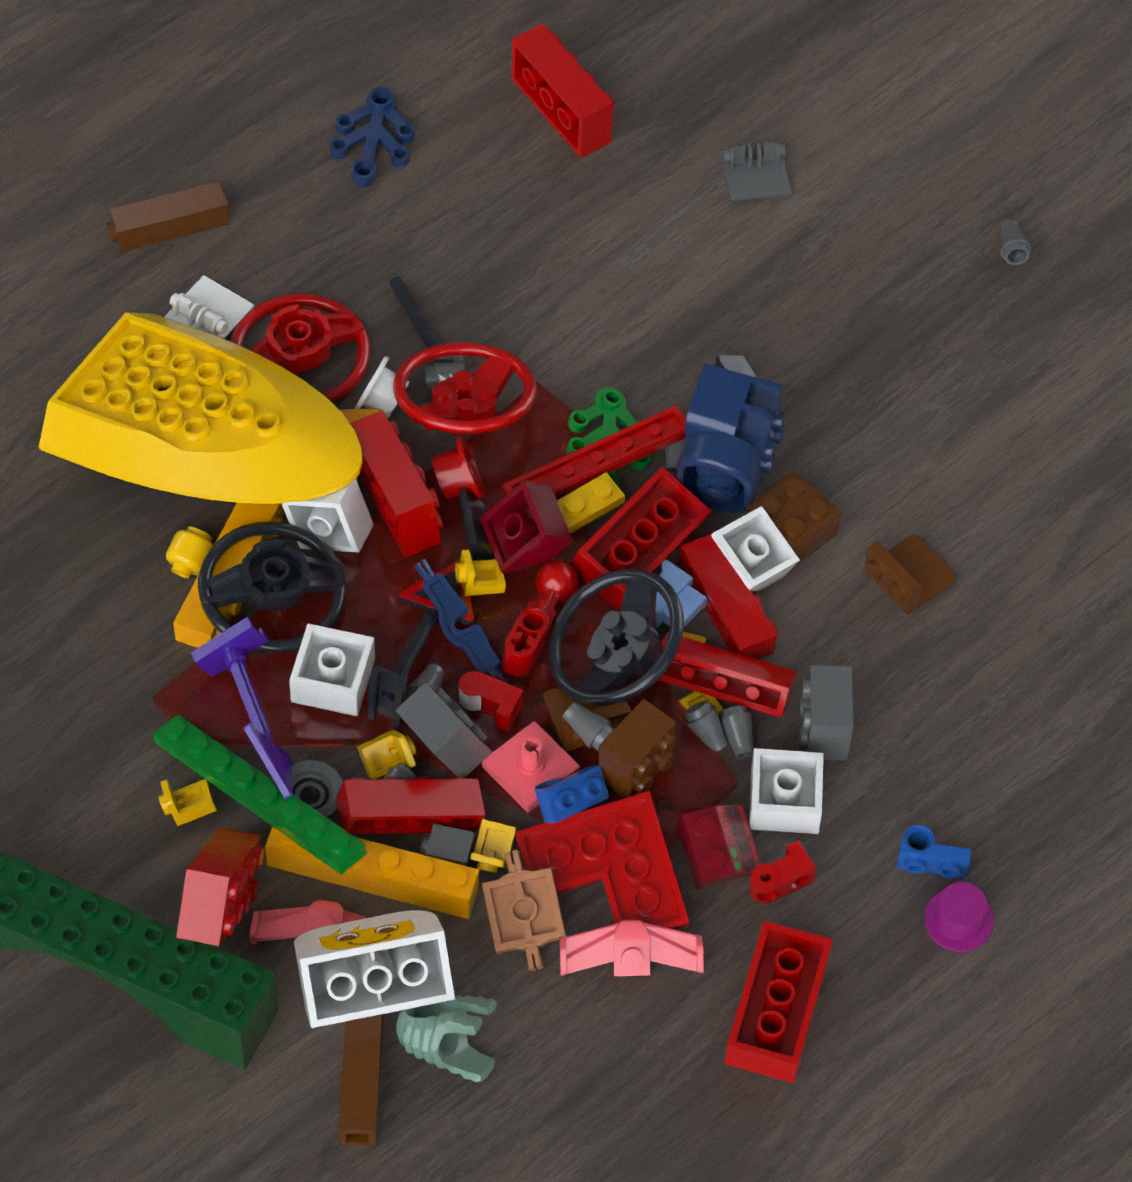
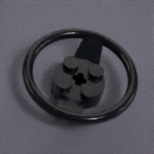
(252, 583)
(623, 642)

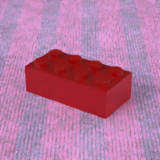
(562, 90)
(397, 485)
(641, 533)
(220, 886)
(778, 1002)

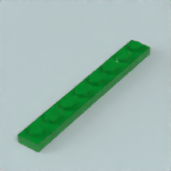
(260, 794)

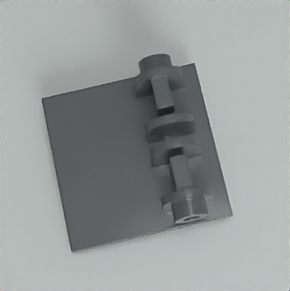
(755, 171)

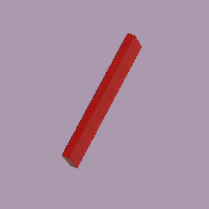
(608, 453)

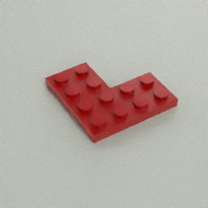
(614, 845)

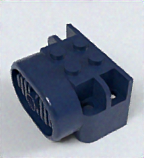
(730, 438)

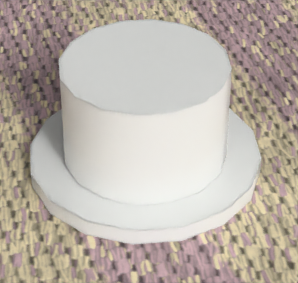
(380, 391)

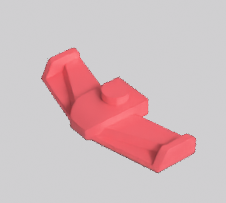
(298, 920)
(631, 949)

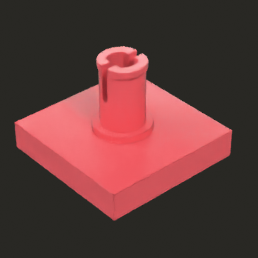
(526, 762)

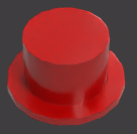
(458, 470)

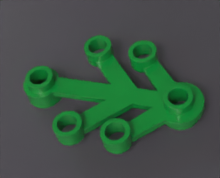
(609, 412)

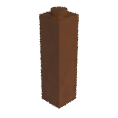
(168, 216)
(361, 1081)

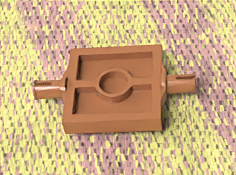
(523, 910)

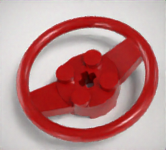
(304, 338)
(467, 400)

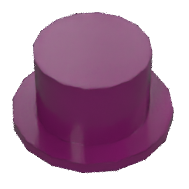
(959, 918)

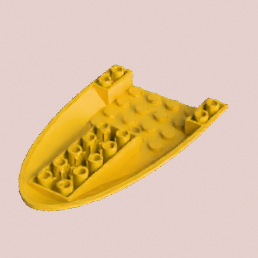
(219, 432)

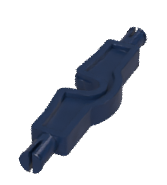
(451, 610)

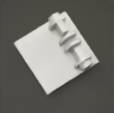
(209, 308)

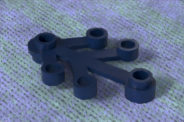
(379, 104)

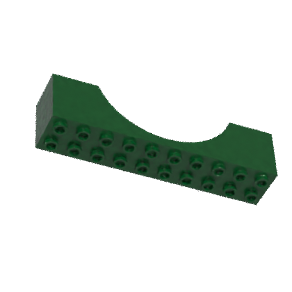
(190, 985)

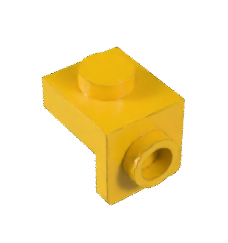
(479, 576)
(386, 752)
(188, 802)
(492, 844)

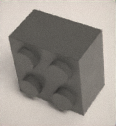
(827, 711)
(445, 729)

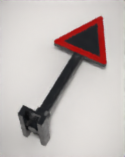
(389, 687)

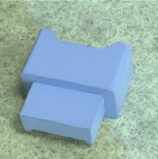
(690, 599)

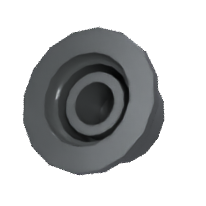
(316, 786)

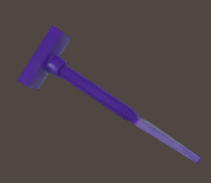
(229, 652)

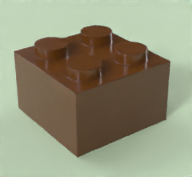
(800, 514)
(637, 750)

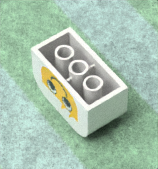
(373, 967)

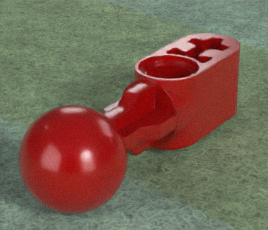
(556, 584)

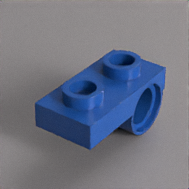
(572, 794)
(934, 858)

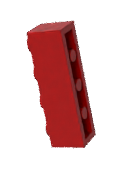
(729, 602)
(731, 677)
(409, 805)

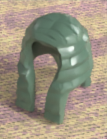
(440, 1035)

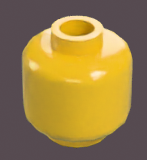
(188, 551)

